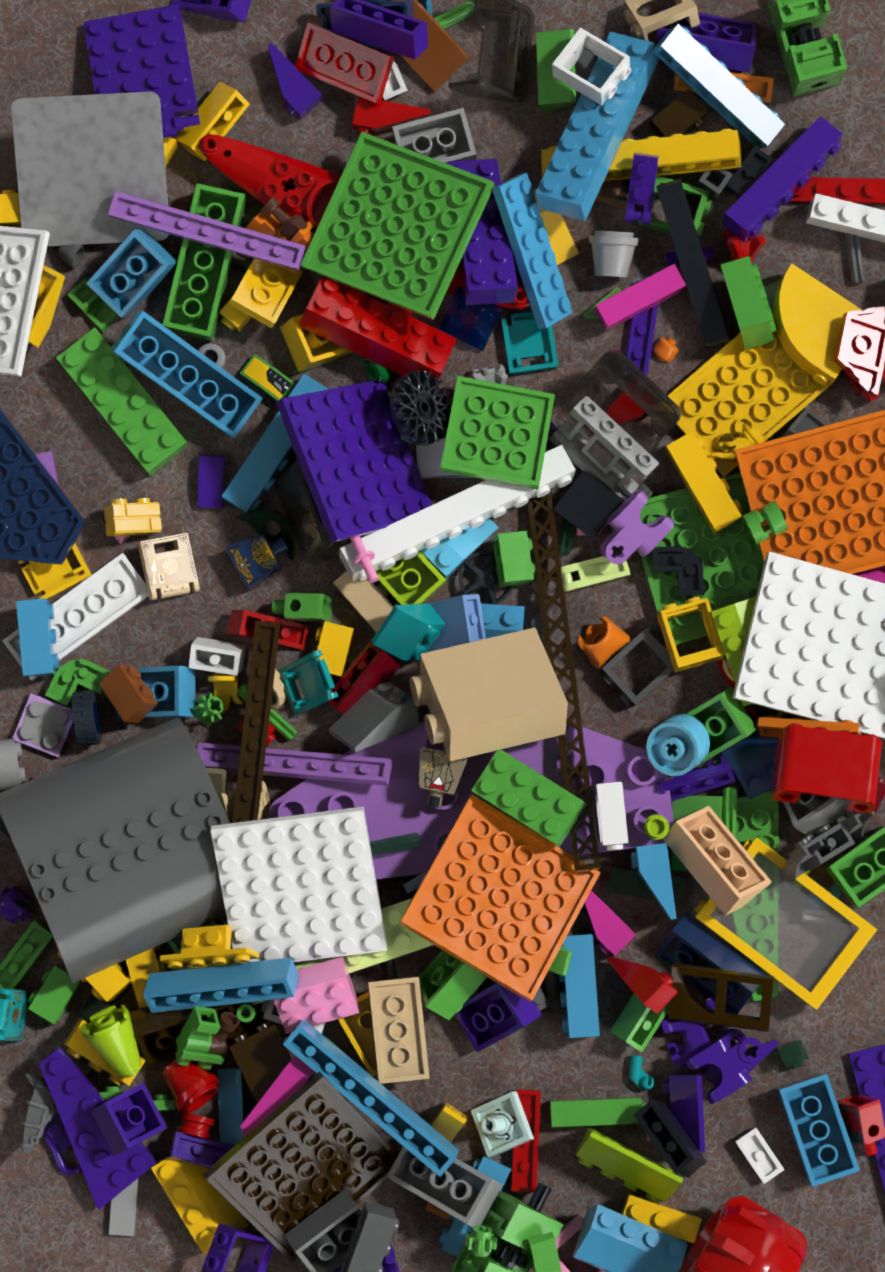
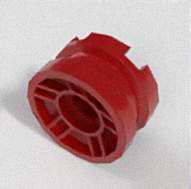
(196, 1125)

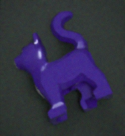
(694, 1036)

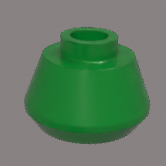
(377, 371)

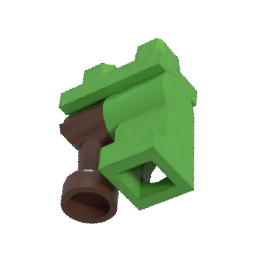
(205, 1039)

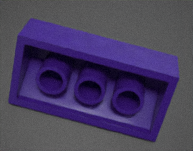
(726, 38)

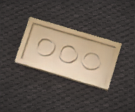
(399, 1030)

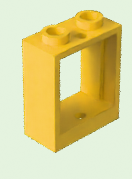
(699, 658)

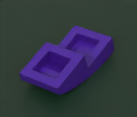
(211, 481)

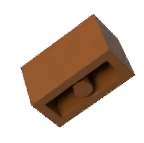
(128, 693)

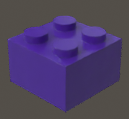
(128, 1119)

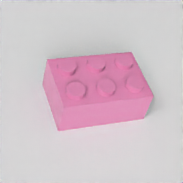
(321, 995)

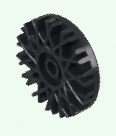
(420, 408)

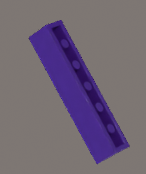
(783, 179)

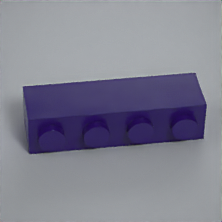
(379, 27)

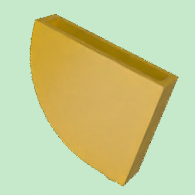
(809, 323)

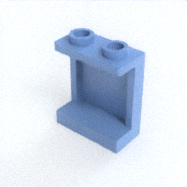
(462, 621)

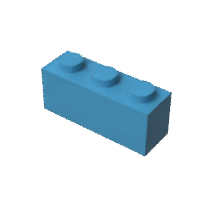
(37, 637)

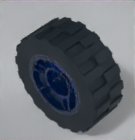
(86, 718)

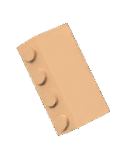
(716, 860)

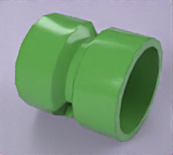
(772, 515)

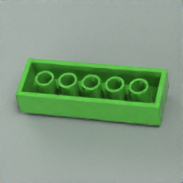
(203, 269)
(122, 401)

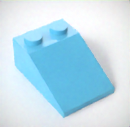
(453, 552)

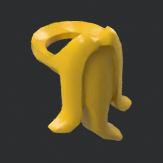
(748, 437)
(225, 687)

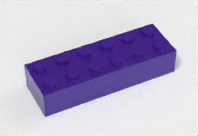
(488, 261)

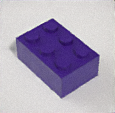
(494, 1015)

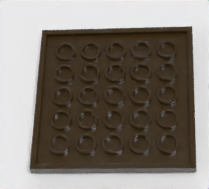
(302, 1161)

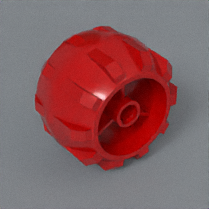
(745, 1239)

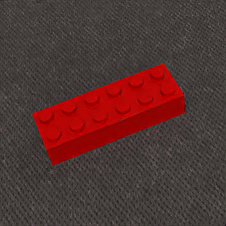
(375, 330)

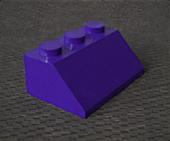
(687, 1104)

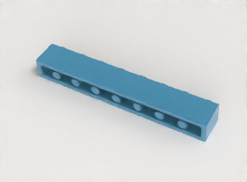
(371, 1097)

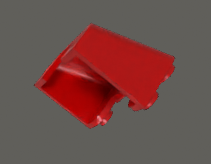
(827, 765)

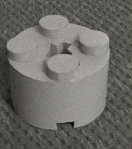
(10, 772)

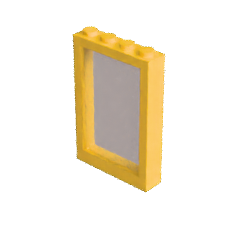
(791, 929)

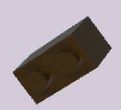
(680, 116)

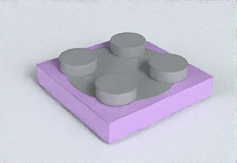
(44, 725)

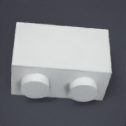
(217, 656)

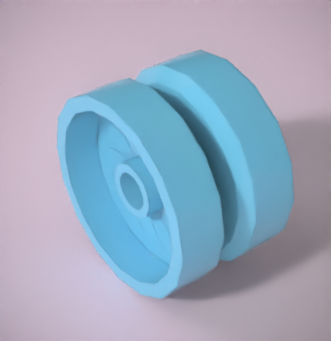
(678, 745)

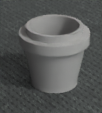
(612, 252)

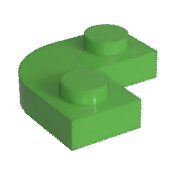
(72, 675)

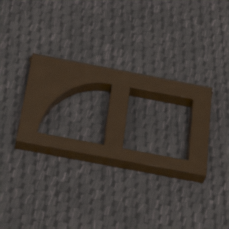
(685, 1008)

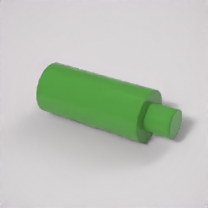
(246, 1012)

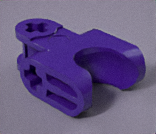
(731, 1063)

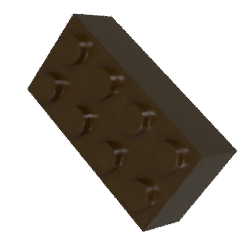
(159, 1030)

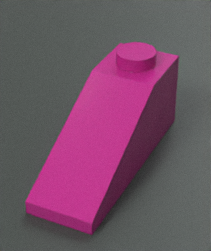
(607, 926)

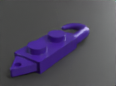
(59, 1142)

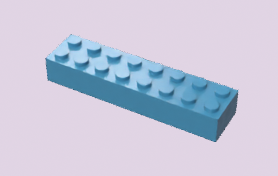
(595, 133)

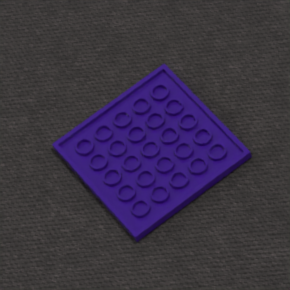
(354, 458)

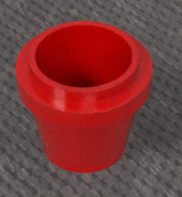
(190, 1085)

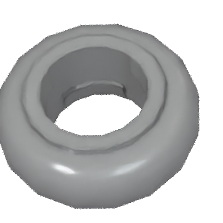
(214, 348)

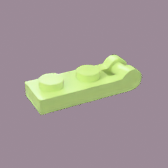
(593, 572)

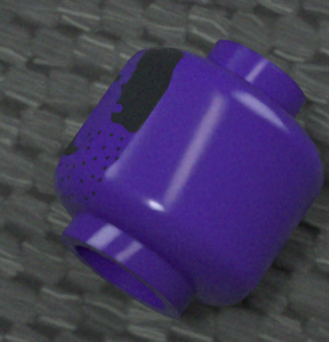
(15, 904)

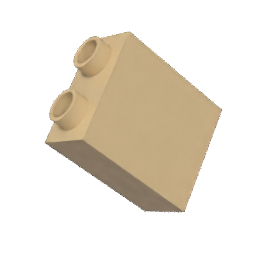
(490, 694)

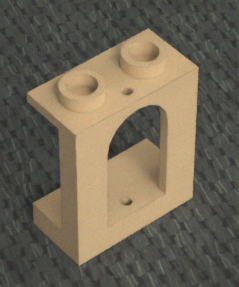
(644, 25)

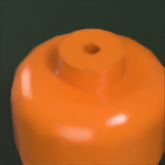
(665, 349)

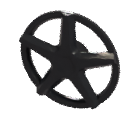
(484, 579)

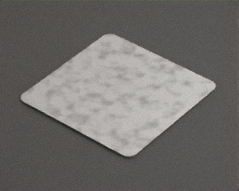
(81, 152)

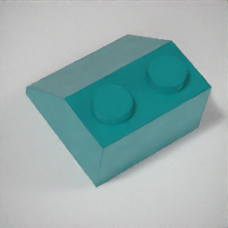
(409, 631)

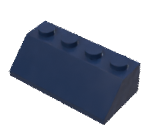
(754, 762)
(698, 946)

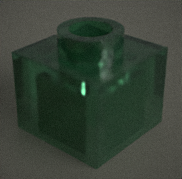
(792, 1054)

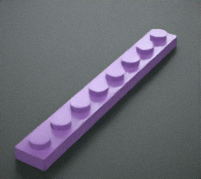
(206, 231)
(303, 764)

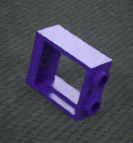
(257, 1249)

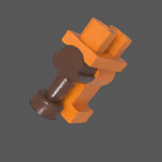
(279, 224)

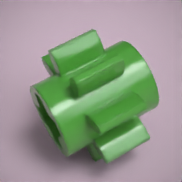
(208, 709)
(481, 1241)

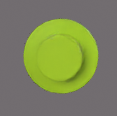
(656, 827)

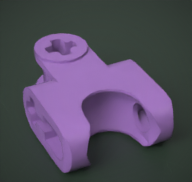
(631, 533)

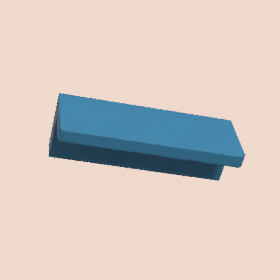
(230, 1105)

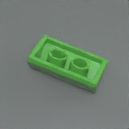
(552, 92)

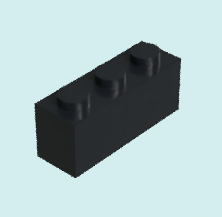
(670, 1138)

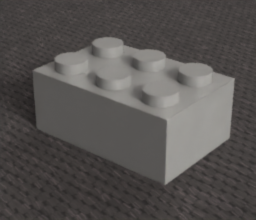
(440, 137)

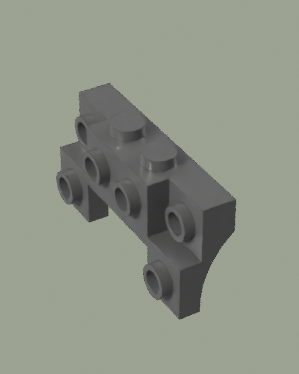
(828, 843)

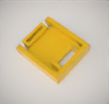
(55, 578)

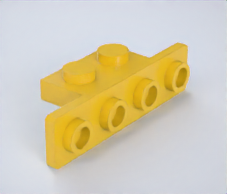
(207, 945)

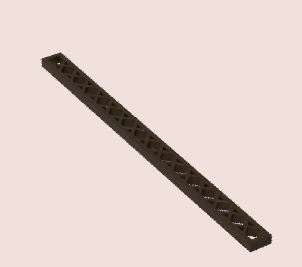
(573, 690)

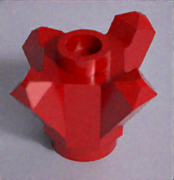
(740, 249)

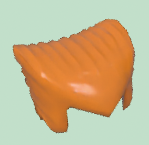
(602, 641)

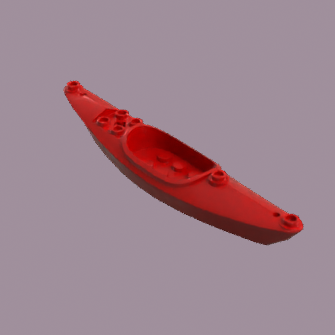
(267, 174)

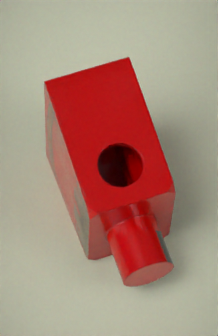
(863, 1121)

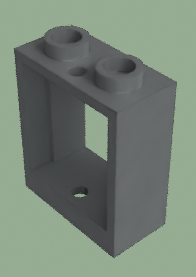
(657, 650)

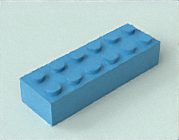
(186, 373)

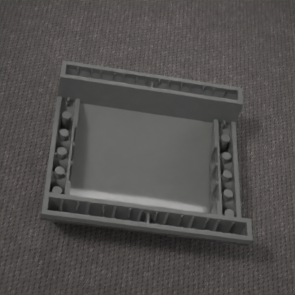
(120, 847)

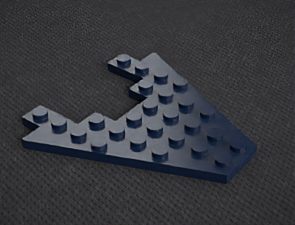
(35, 513)

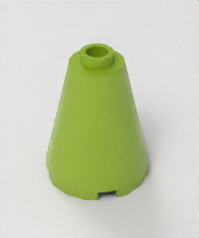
(114, 1039)

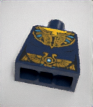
(256, 559)

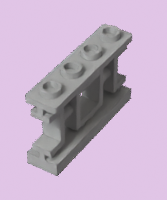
(593, 460)

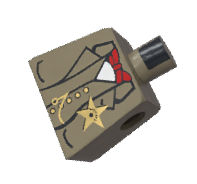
(439, 775)

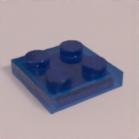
(470, 322)

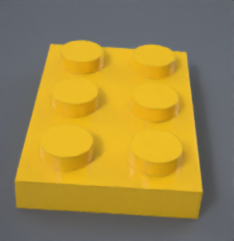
(265, 291)

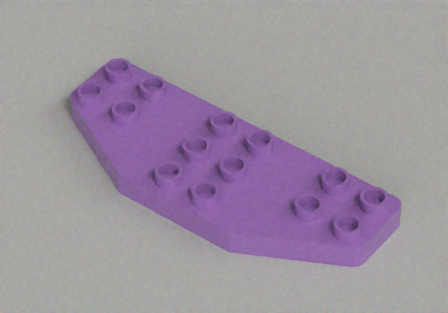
(403, 808)

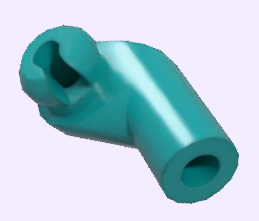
(637, 1075)

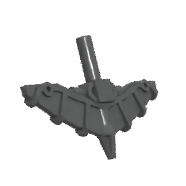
(42, 1107)

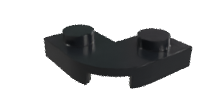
(684, 562)

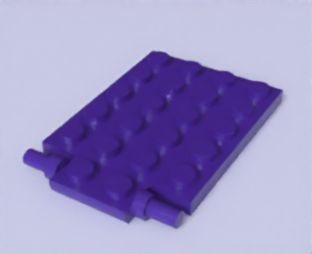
(142, 55)

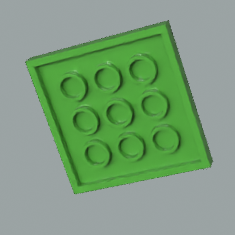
(497, 432)

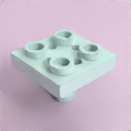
(494, 1127)

